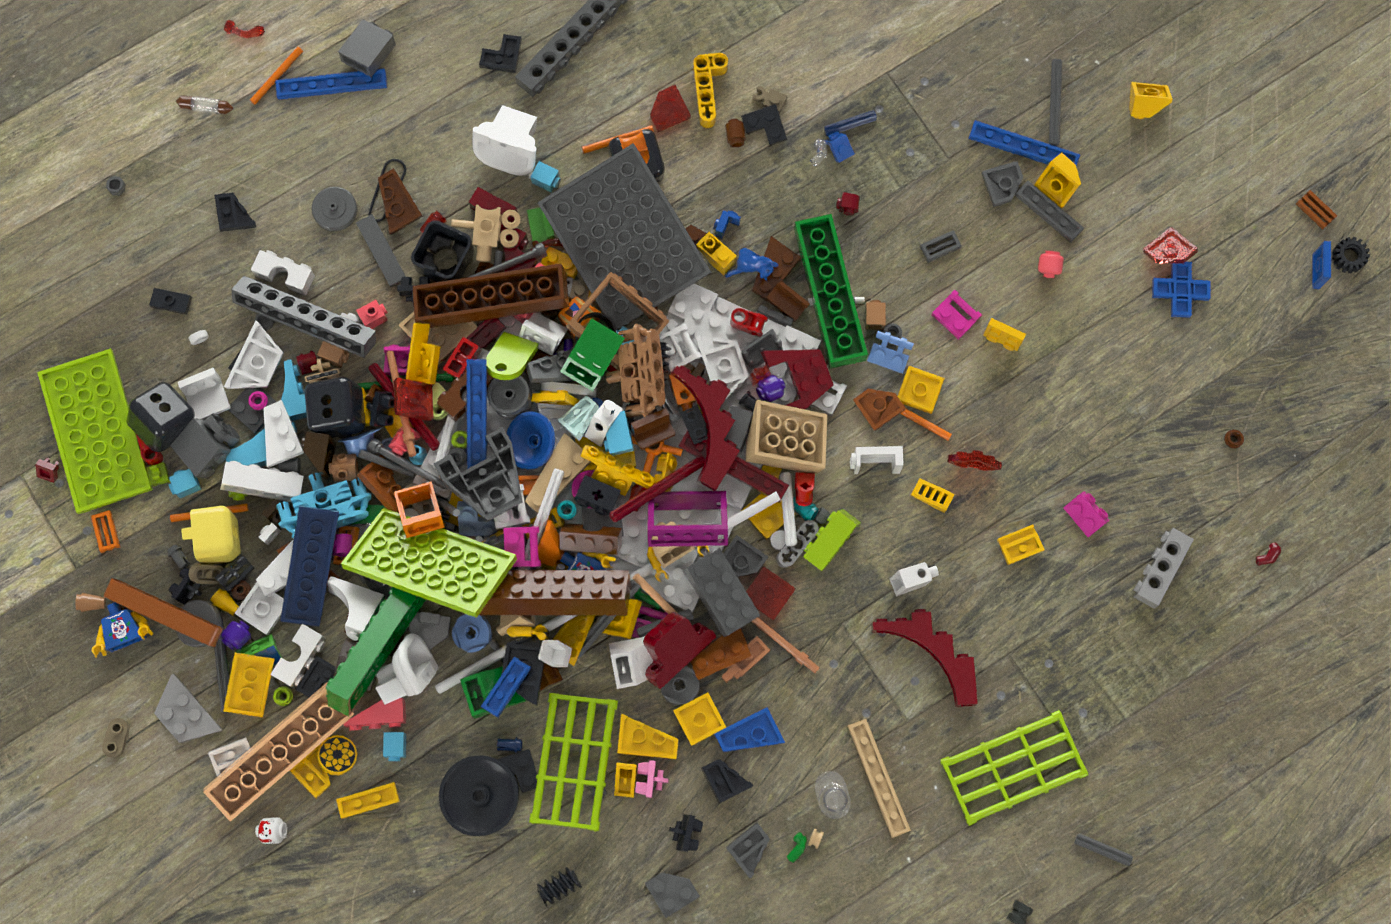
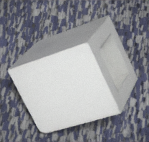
(555, 653)

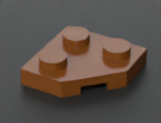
(879, 406)

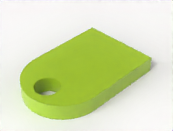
(510, 354)

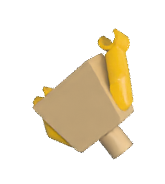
(667, 555)
(520, 626)

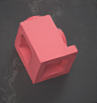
(397, 443)

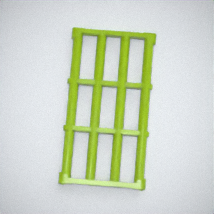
(1026, 751)
(580, 781)

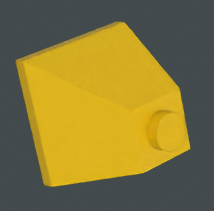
(1148, 99)
(1059, 180)

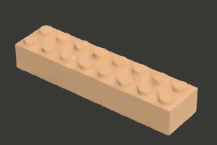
(274, 754)

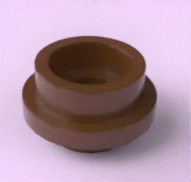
(1239, 438)
(241, 596)

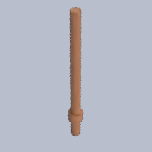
(408, 436)
(801, 658)

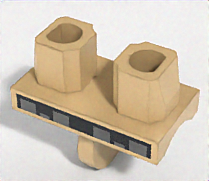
(332, 373)

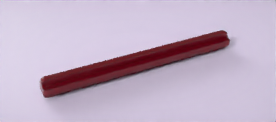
(418, 424)
(657, 489)

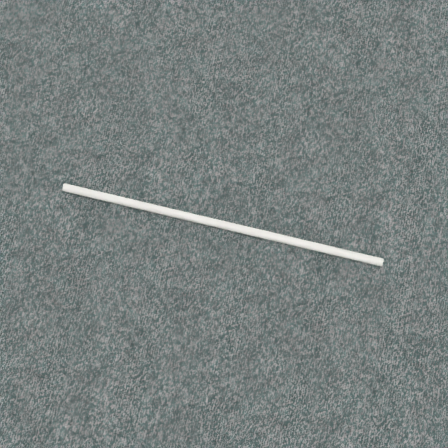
(561, 619)

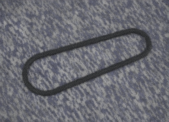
(377, 188)

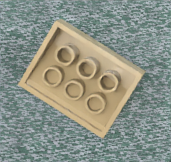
(787, 438)

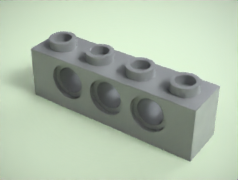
(1180, 543)

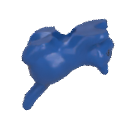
(751, 262)

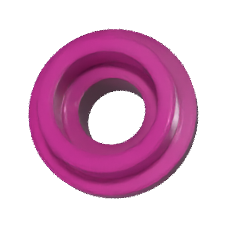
(256, 395)

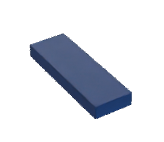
(506, 687)

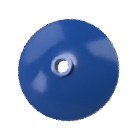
(524, 433)

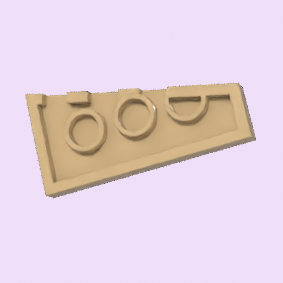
(564, 457)

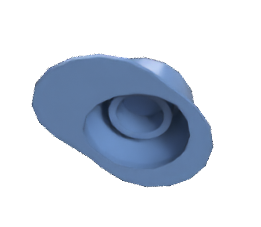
(360, 442)

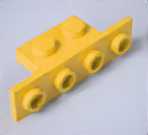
(422, 356)
(615, 472)

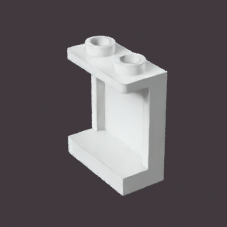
(887, 454)

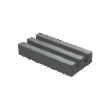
(942, 253)

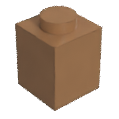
(875, 315)
(333, 354)

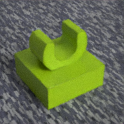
(158, 474)

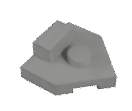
(431, 628)

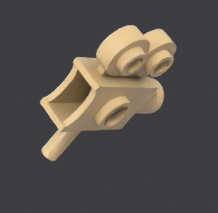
(487, 230)

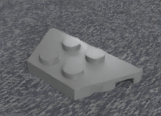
(183, 713)

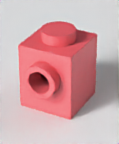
(372, 314)

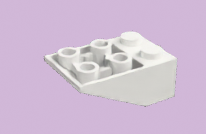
(629, 662)

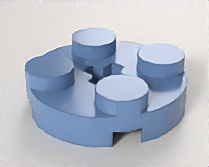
(466, 641)

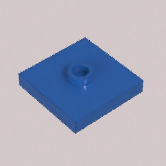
(1321, 265)

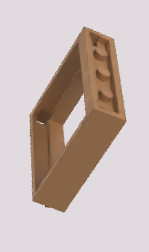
(631, 294)

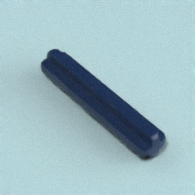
(851, 122)

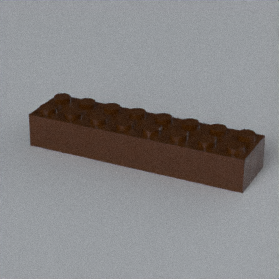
(491, 296)
(561, 593)

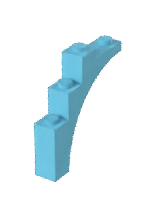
(294, 400)

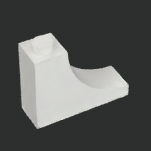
(360, 602)

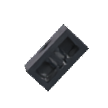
(606, 494)

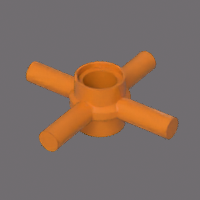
(651, 453)

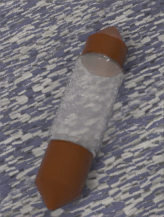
(204, 104)

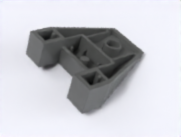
(489, 485)

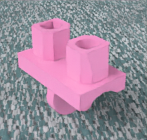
(647, 788)

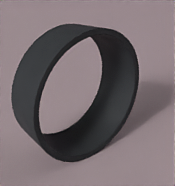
(605, 318)

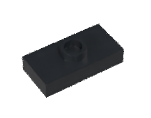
(170, 301)

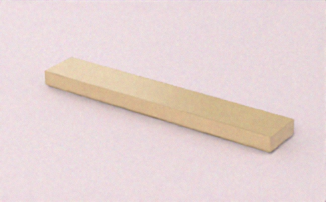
(879, 778)

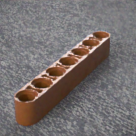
(163, 612)

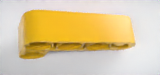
(706, 91)

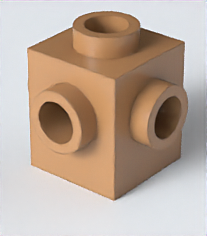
(344, 467)

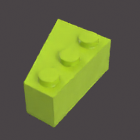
(831, 538)

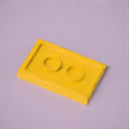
(248, 684)

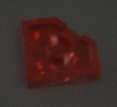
(669, 109)
(1170, 248)
(975, 460)

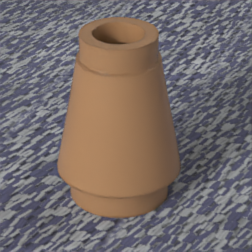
(89, 602)

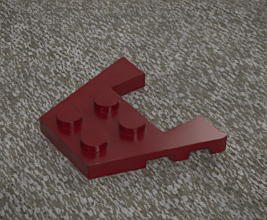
(807, 373)

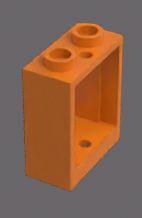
(421, 523)

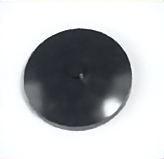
(479, 795)

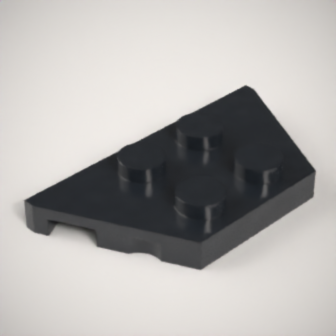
(527, 651)

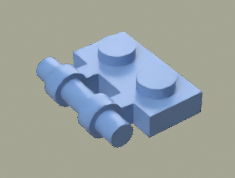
(888, 357)

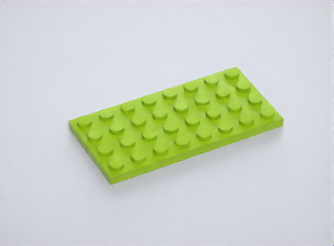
(92, 431)
(430, 565)

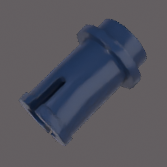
(509, 744)

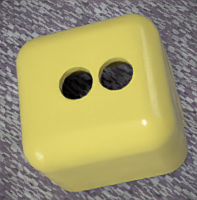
(213, 535)

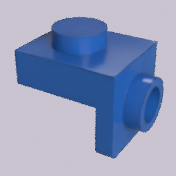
(840, 146)
(721, 225)

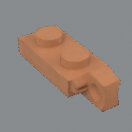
(737, 670)

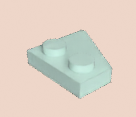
(579, 417)

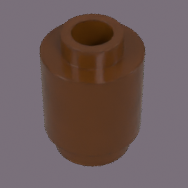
(735, 133)

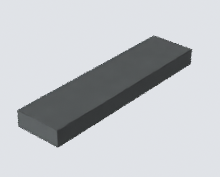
(1049, 211)
(381, 250)

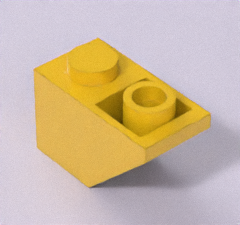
(717, 253)

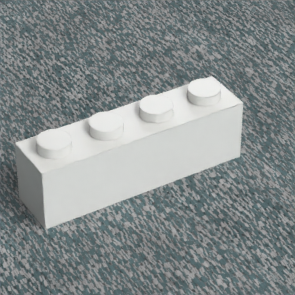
(261, 482)

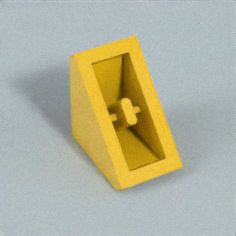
(625, 780)

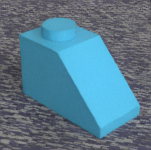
(619, 436)

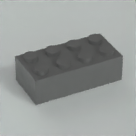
(721, 592)

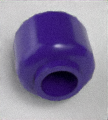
(770, 388)
(236, 635)

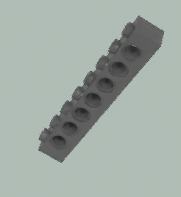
(562, 39)
(304, 316)

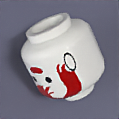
(271, 830)

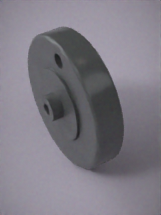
(334, 208)
(203, 610)

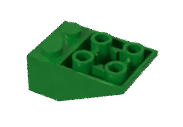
(592, 355)
(478, 687)

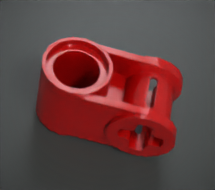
(749, 322)
(804, 488)

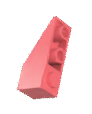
(379, 714)

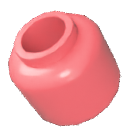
(1050, 264)

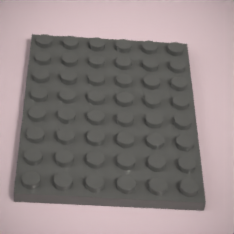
(625, 226)

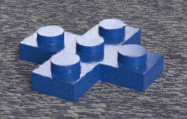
(1181, 289)

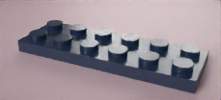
(309, 566)

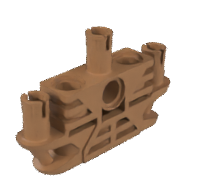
(645, 361)

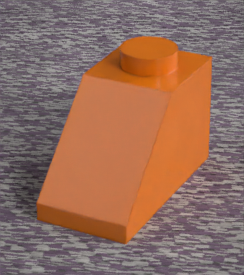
(549, 545)

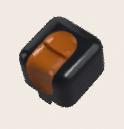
(648, 148)

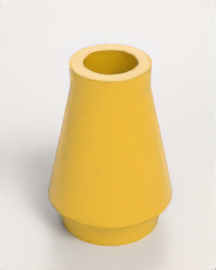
(224, 601)

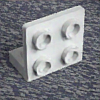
(544, 332)
(205, 393)

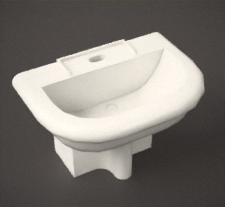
(507, 142)
(409, 671)

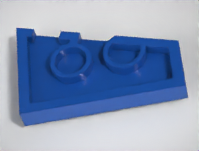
(750, 732)

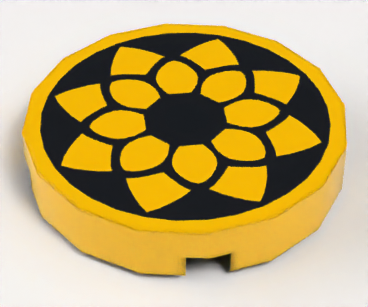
(337, 755)

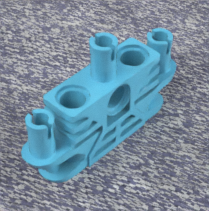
(338, 499)

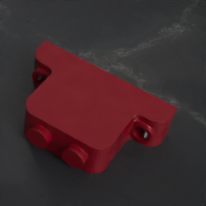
(673, 646)

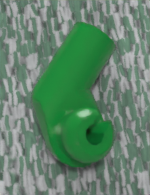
(799, 849)

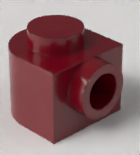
(848, 203)

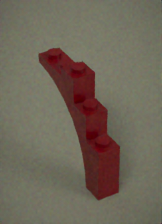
(490, 202)
(718, 423)
(918, 630)

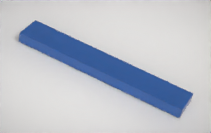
(330, 84)
(1018, 144)
(476, 411)

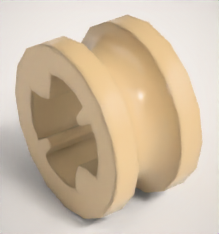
(815, 838)

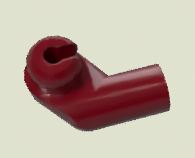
(1271, 556)

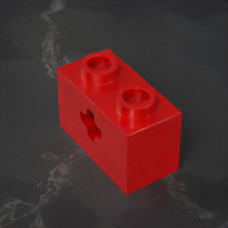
(457, 363)

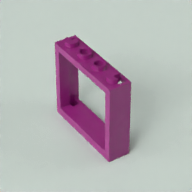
(688, 534)

